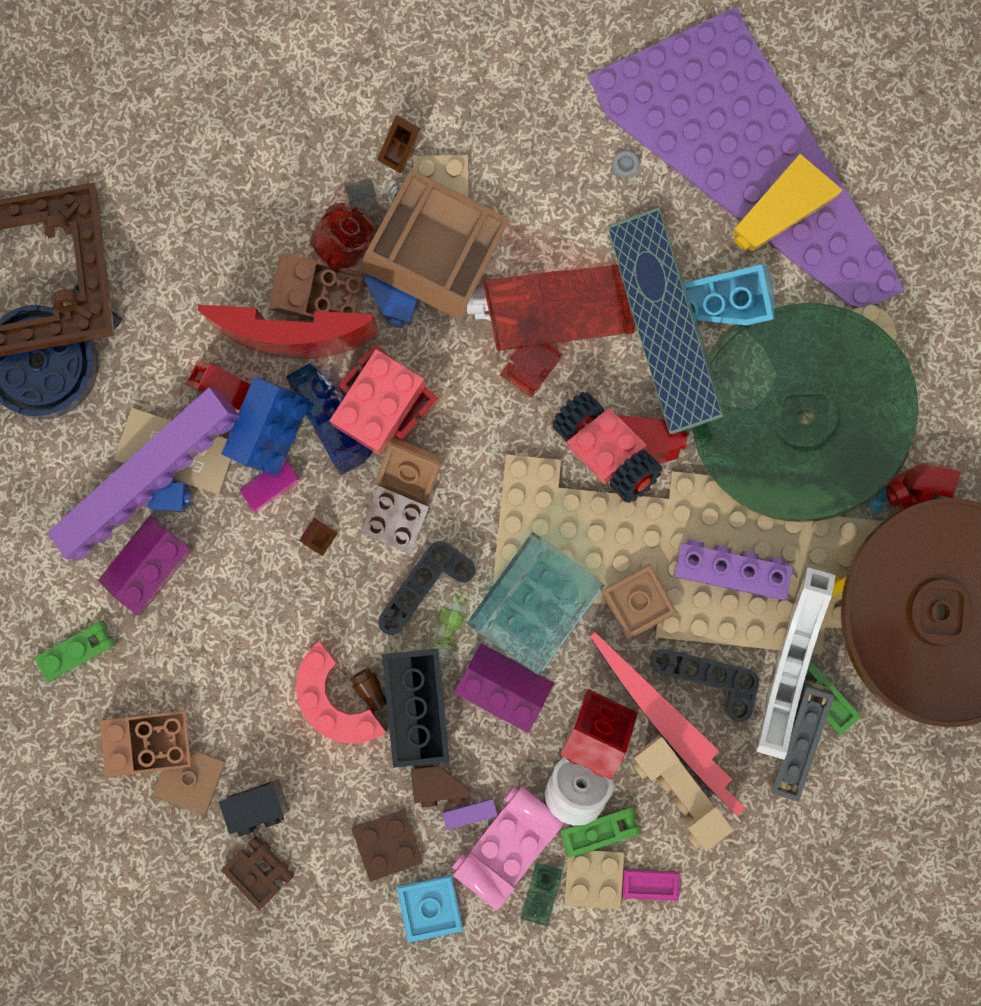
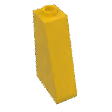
(788, 201)

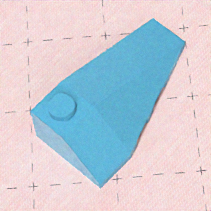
(734, 296)

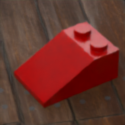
(599, 734)

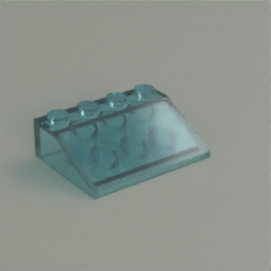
(535, 603)

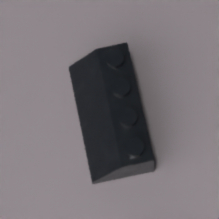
(415, 708)

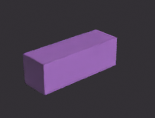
(470, 814)

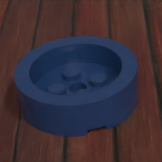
(58, 385)

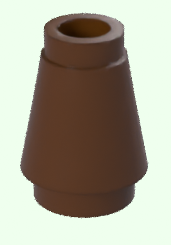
(369, 688)

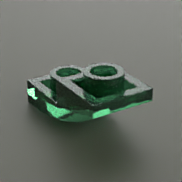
(541, 894)

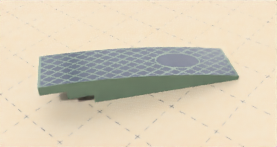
(666, 321)

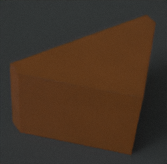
(400, 144)

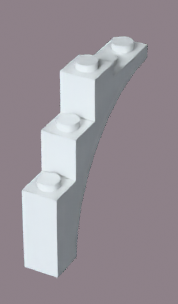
(793, 662)

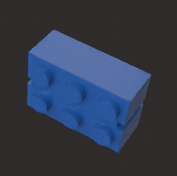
(265, 426)

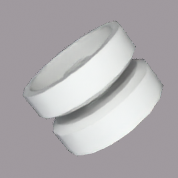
(576, 793)

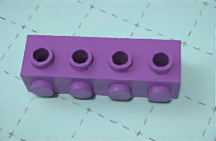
(733, 571)

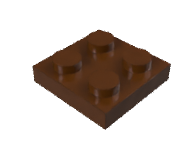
(387, 845)

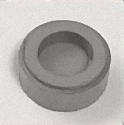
(625, 164)

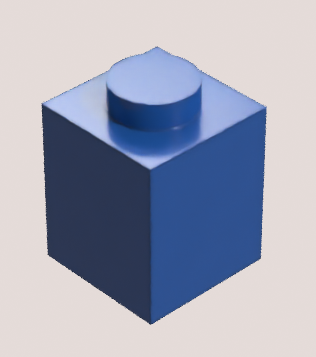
(171, 498)

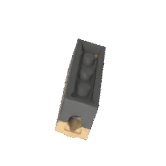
(810, 718)

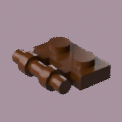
(251, 878)

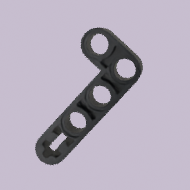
(421, 591)
(703, 676)

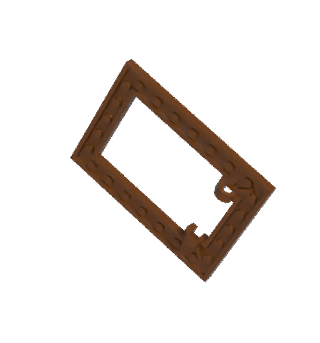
(91, 311)

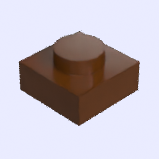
(318, 536)

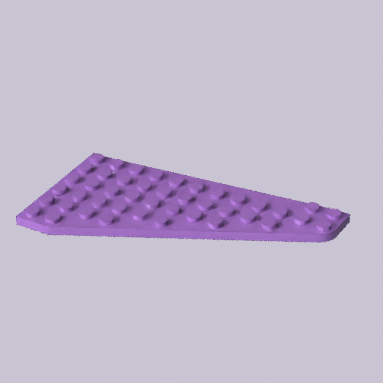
(732, 131)

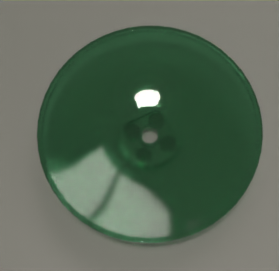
(818, 363)

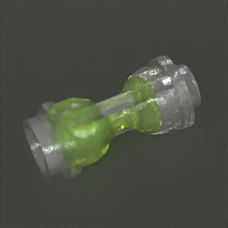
(451, 620)

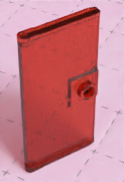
(558, 307)

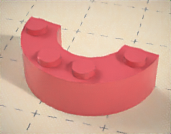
(321, 711)

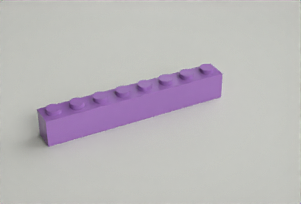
(144, 474)

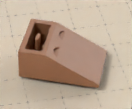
(312, 286)
(145, 743)

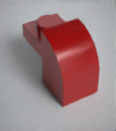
(929, 480)

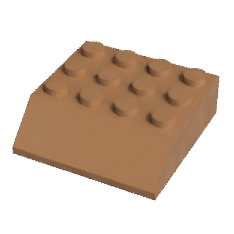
(434, 244)

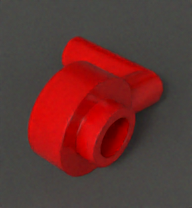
(897, 492)

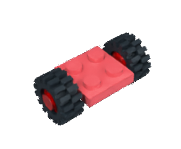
(607, 446)

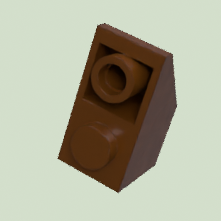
(436, 784)

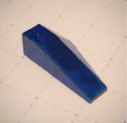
(324, 400)

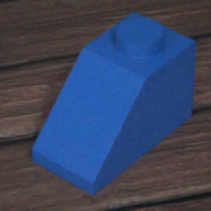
(392, 302)

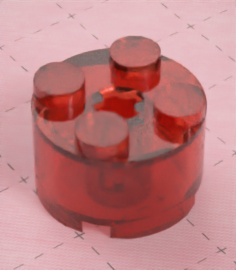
(342, 236)
(531, 367)

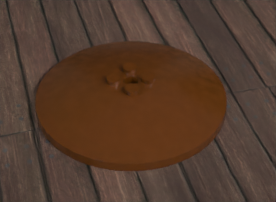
(888, 617)

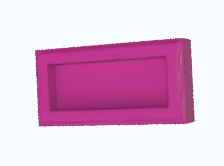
(651, 884)

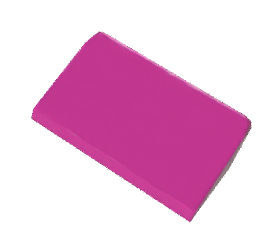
(268, 487)

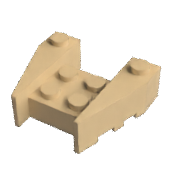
(700, 816)

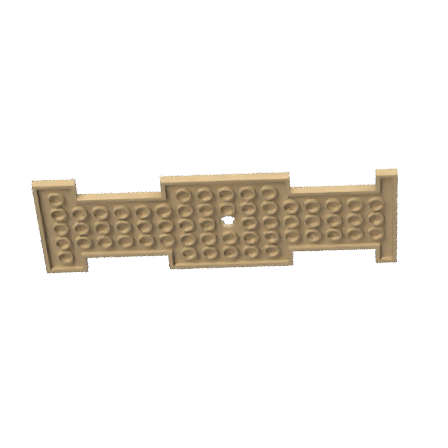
(622, 537)

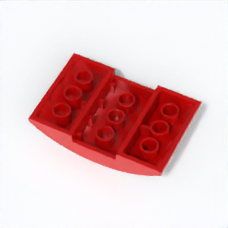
(325, 337)

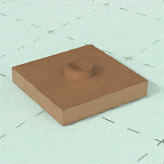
(409, 470)
(638, 601)
(193, 785)

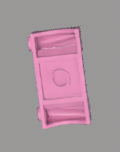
(507, 847)

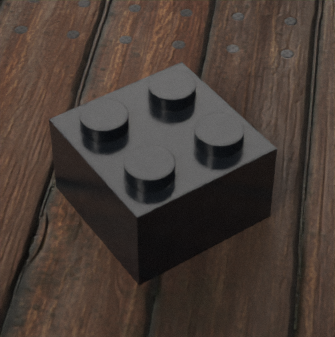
(253, 807)

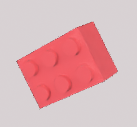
(378, 402)

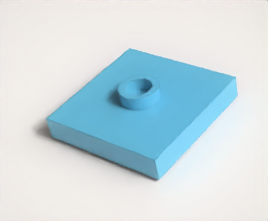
(429, 908)

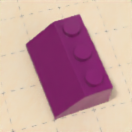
(145, 566)
(504, 688)

